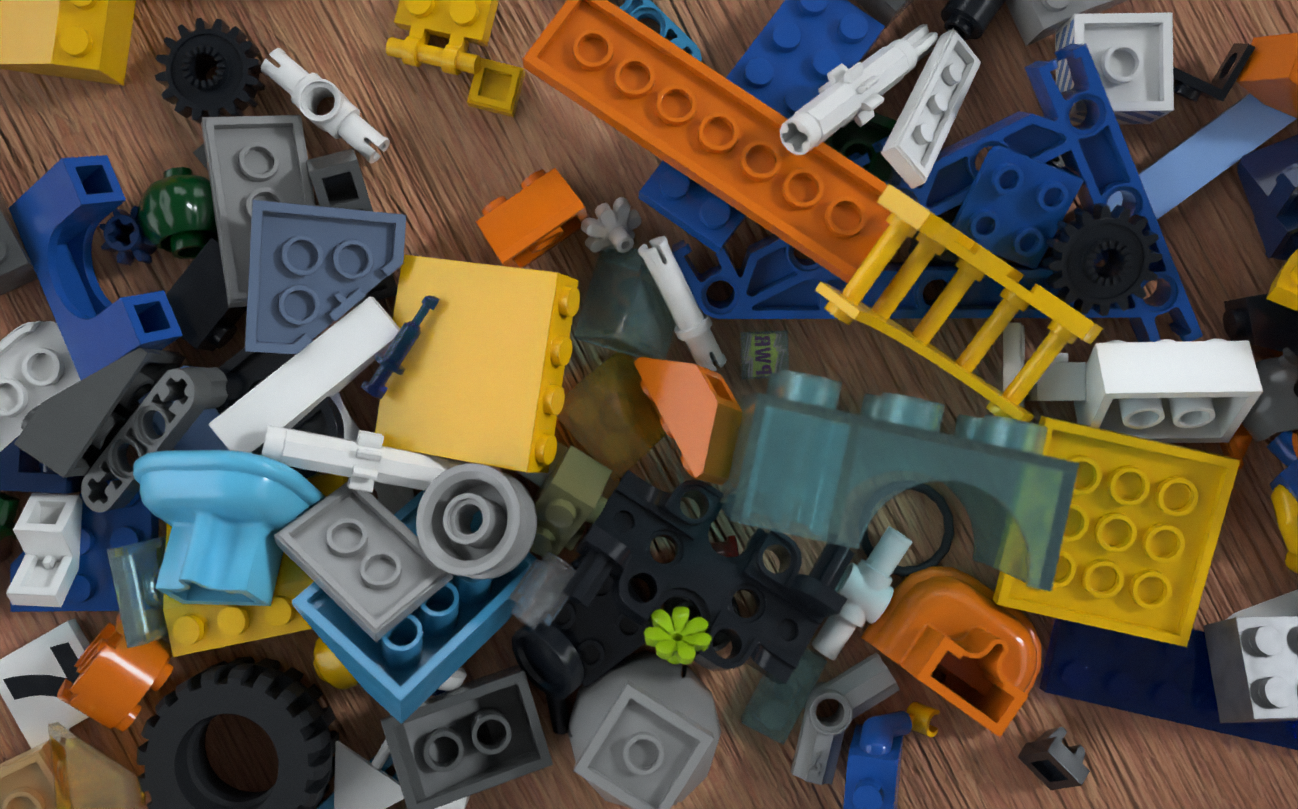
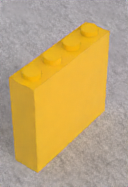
(485, 364)

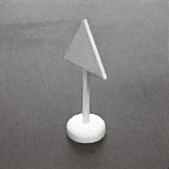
(363, 783)

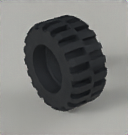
(277, 701)

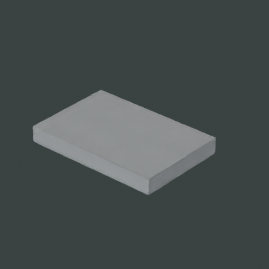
(362, 559)

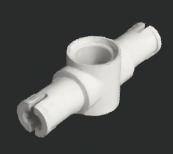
(309, 90)
(866, 592)

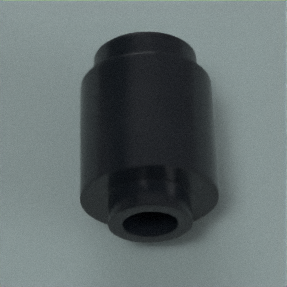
(970, 17)

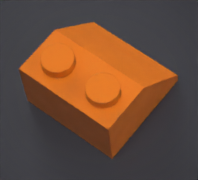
(532, 219)

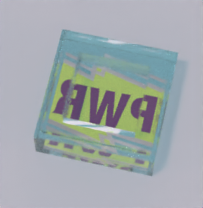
(763, 353)

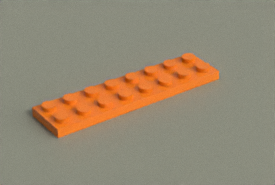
(710, 132)

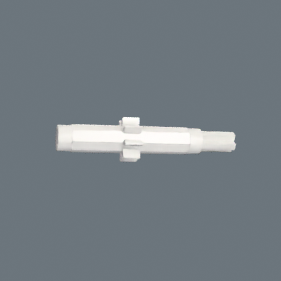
(855, 91)
(360, 460)

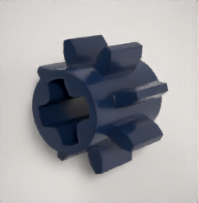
(119, 233)

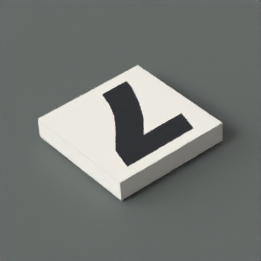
(34, 676)

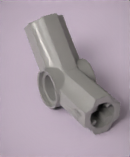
(822, 737)

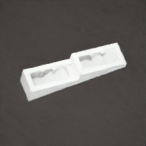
(307, 378)

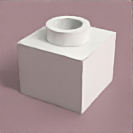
(1060, 382)

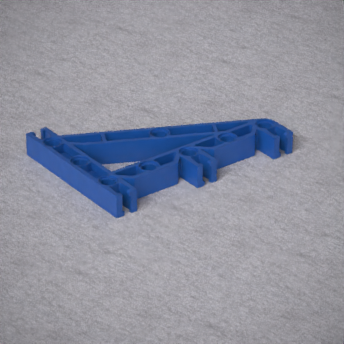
(782, 286)

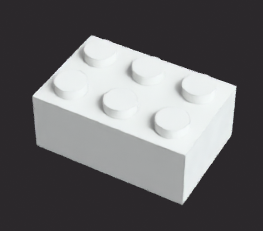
(1170, 389)

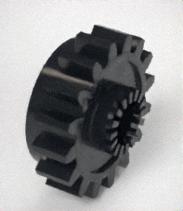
(195, 55)
(1126, 262)

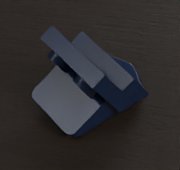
(1272, 191)

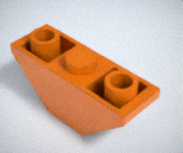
(695, 413)

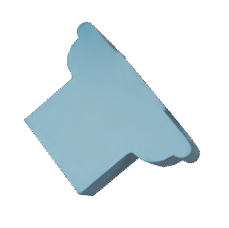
(222, 521)

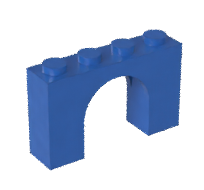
(57, 230)

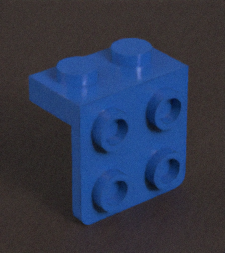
(1017, 205)

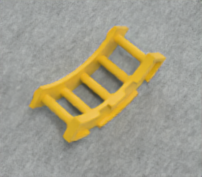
(974, 263)

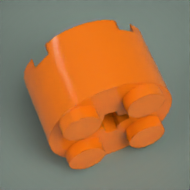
(116, 677)

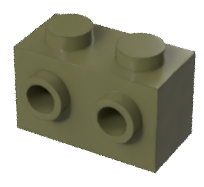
(567, 501)

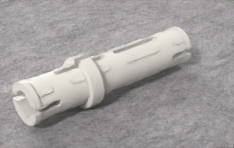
(691, 323)

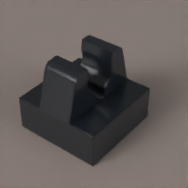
(1054, 762)

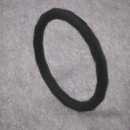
(946, 541)

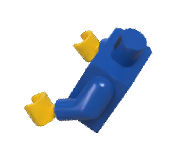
(877, 756)

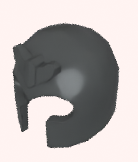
(1278, 404)

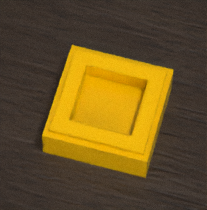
(496, 87)

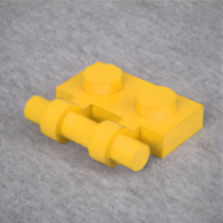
(456, 20)

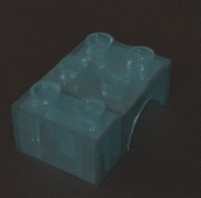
(831, 470)

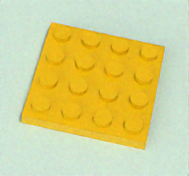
(1133, 533)

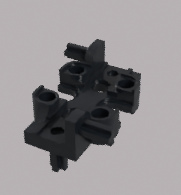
(786, 602)

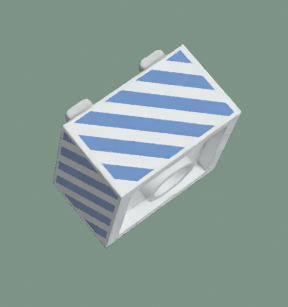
(1132, 61)

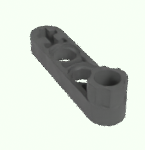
(192, 391)

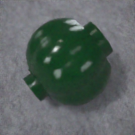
(178, 213)

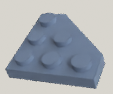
(313, 268)

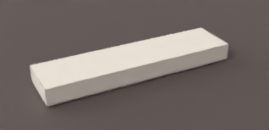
(931, 109)

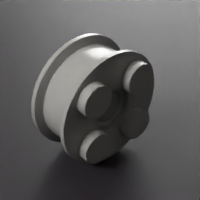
(449, 509)

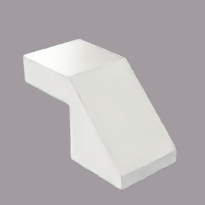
(51, 542)

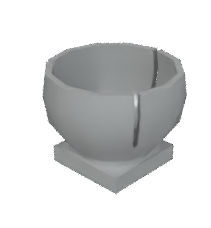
(644, 732)

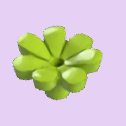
(676, 636)

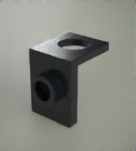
(1192, 87)

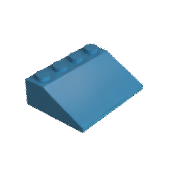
(424, 646)

